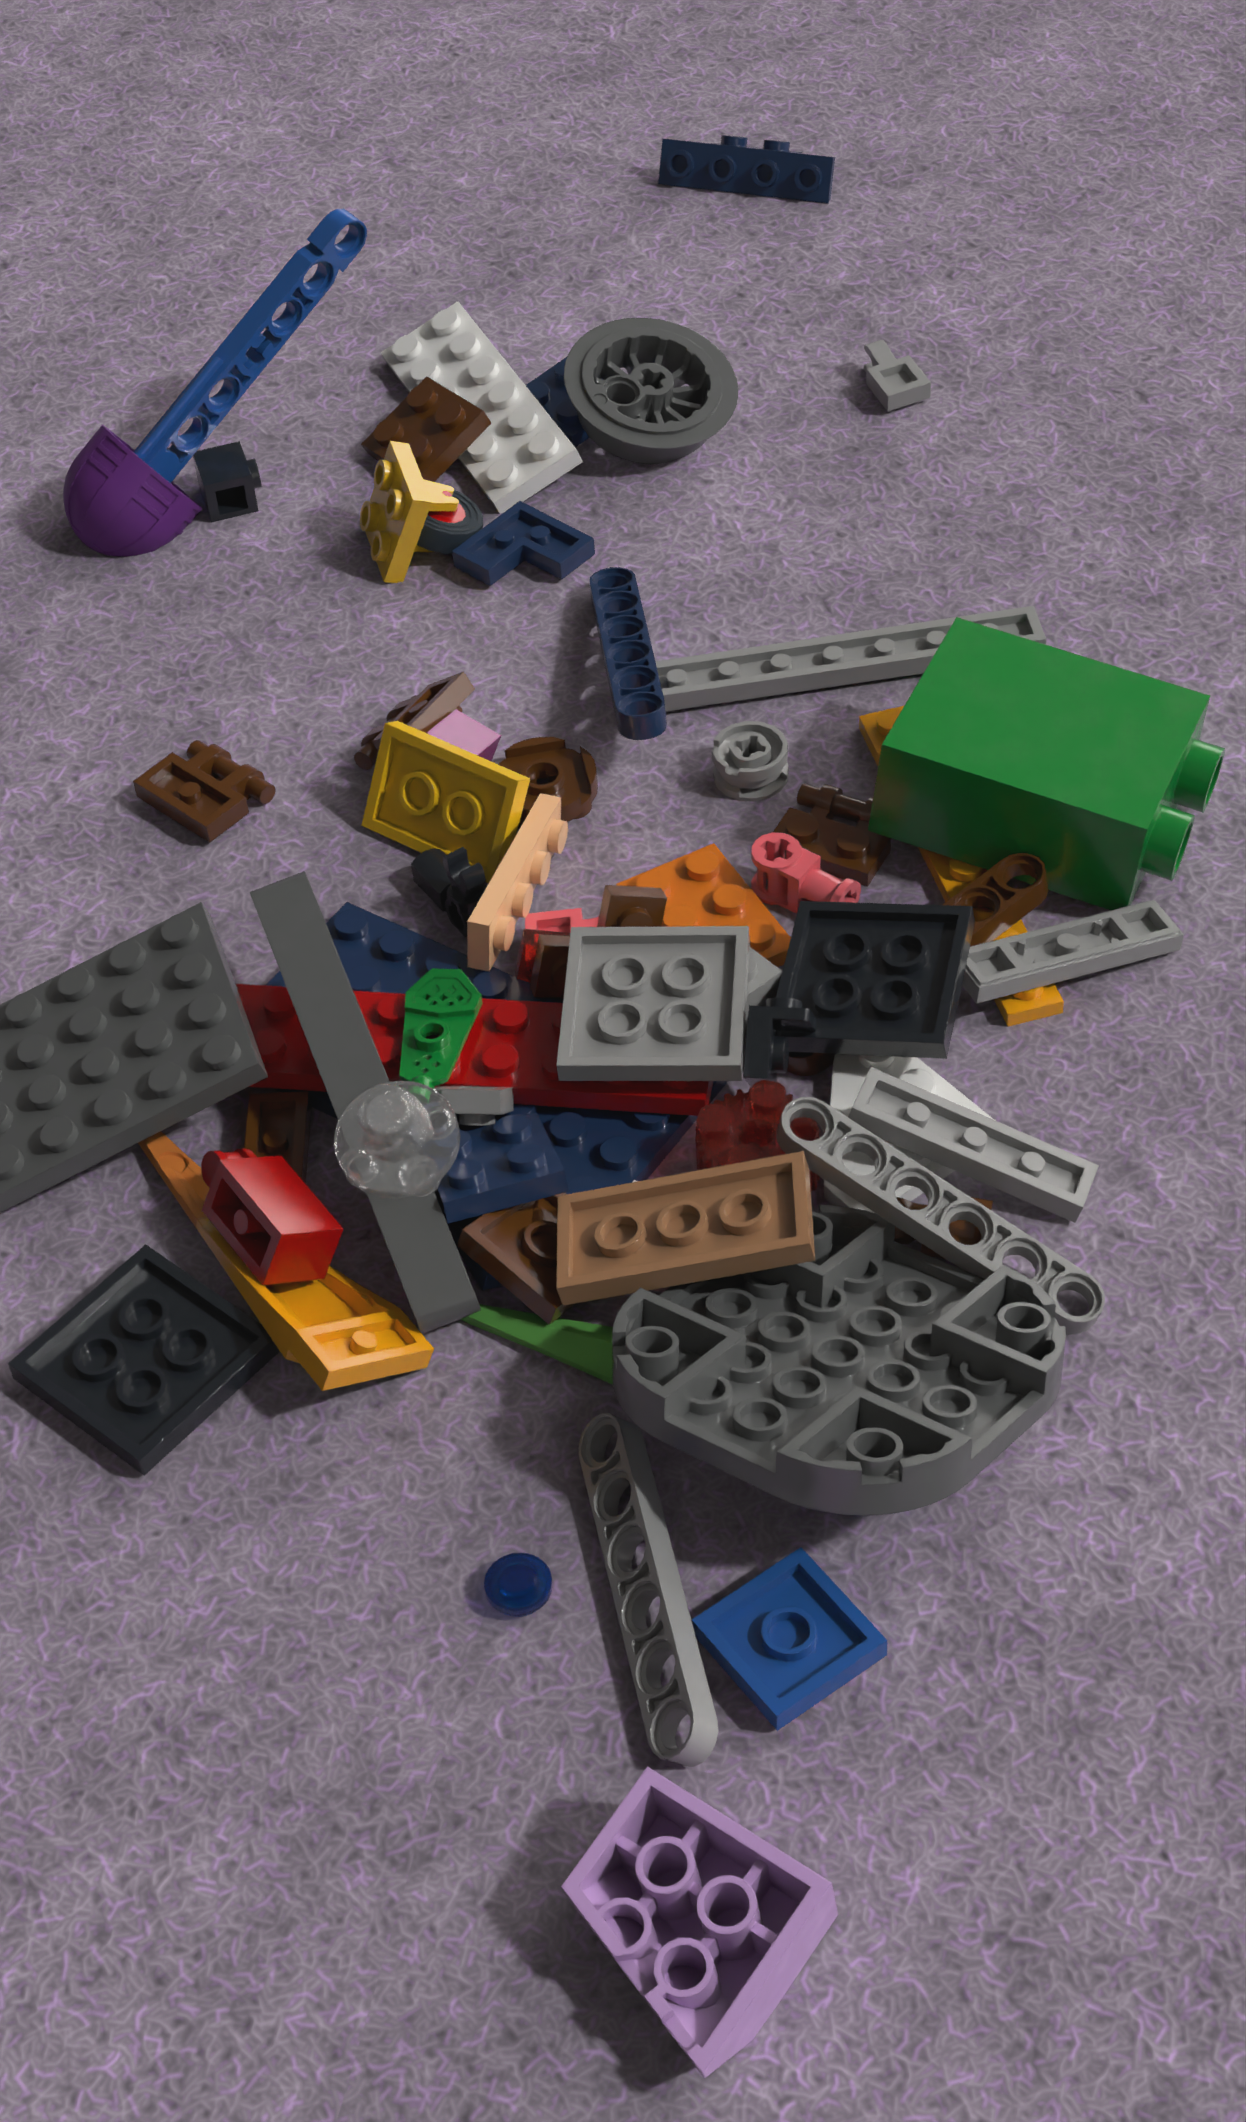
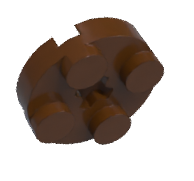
(567, 772)

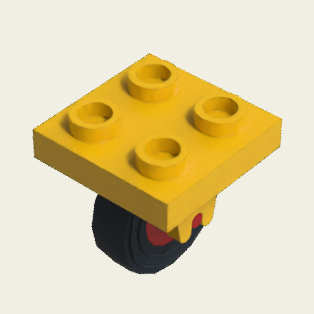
(413, 514)

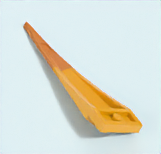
(325, 1324)

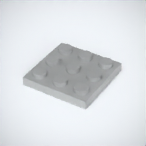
(654, 1004)

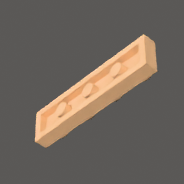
(513, 883)

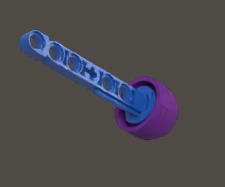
(126, 497)

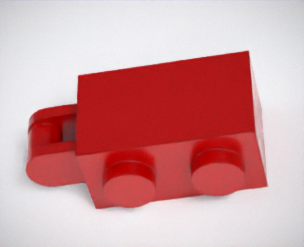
(269, 1216)

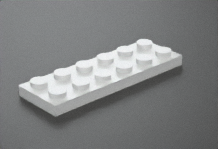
(522, 444)

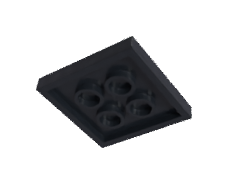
(877, 976)
(144, 1358)

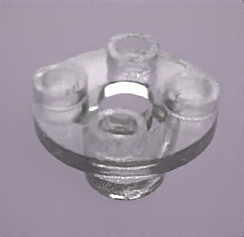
(397, 1140)

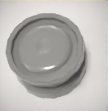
(750, 761)

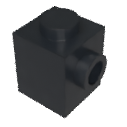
(227, 481)

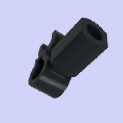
(450, 883)

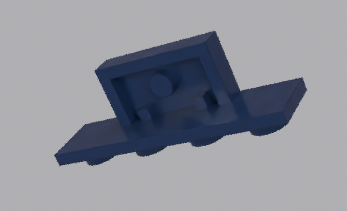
(747, 169)

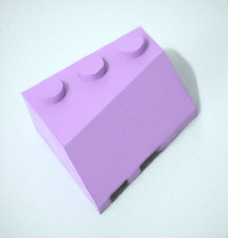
(699, 1915)

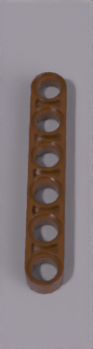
(985, 891)

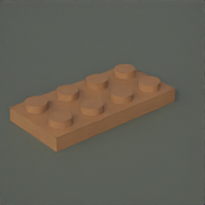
(684, 1228)

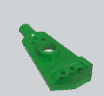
(441, 1005)

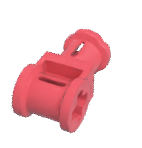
(795, 877)

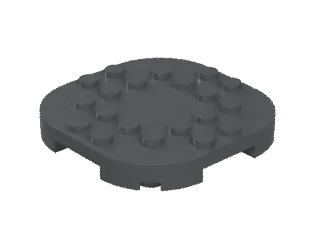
(843, 1375)

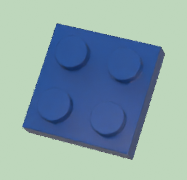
(789, 1638)

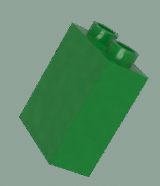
(1046, 759)

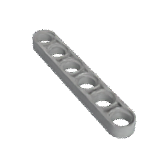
(944, 1206)
(635, 1590)

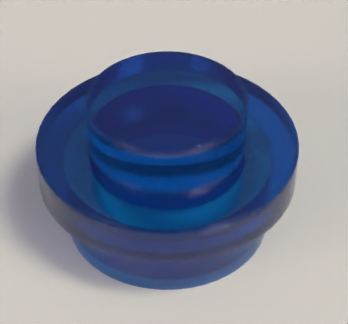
(518, 1584)

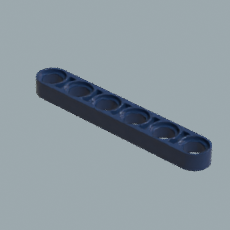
(627, 654)

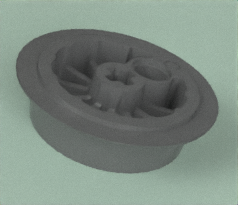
(647, 411)

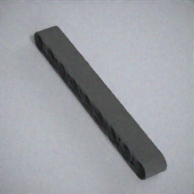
(349, 1066)

